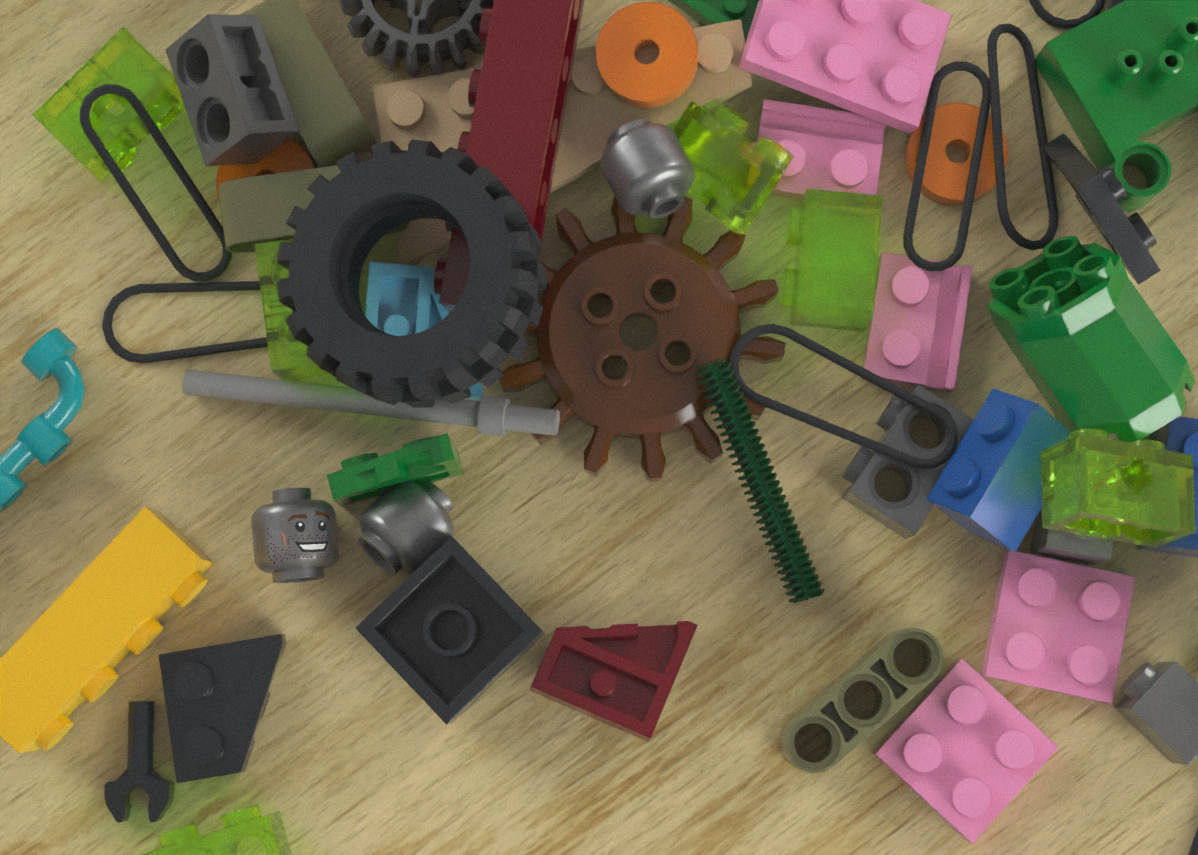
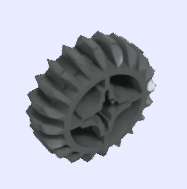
(419, 43)

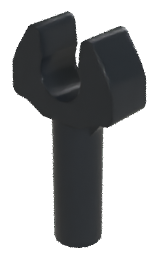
(139, 769)

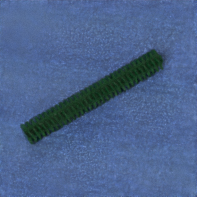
(760, 480)

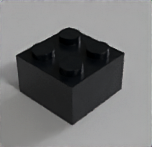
(450, 631)

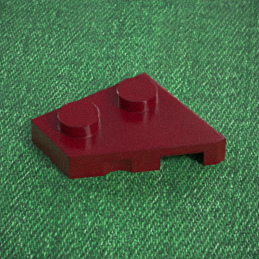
(615, 672)

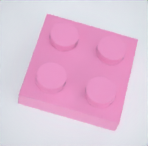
(1058, 626)
(965, 750)

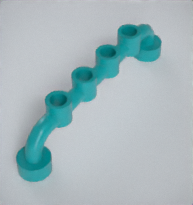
(44, 434)

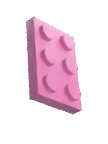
(851, 53)

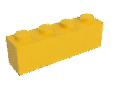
(93, 627)

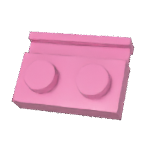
(828, 145)
(917, 323)

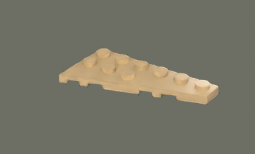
(439, 111)

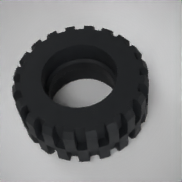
(346, 224)

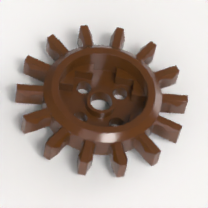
(653, 394)

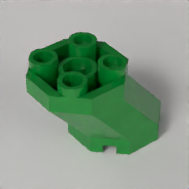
(1090, 341)

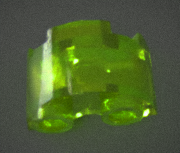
(729, 165)

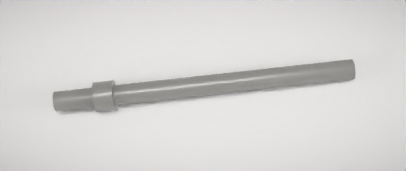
(489, 415)

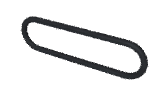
(921, 162)
(131, 194)

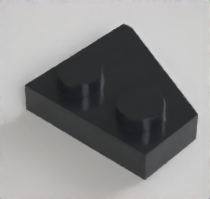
(1099, 196)
(216, 703)

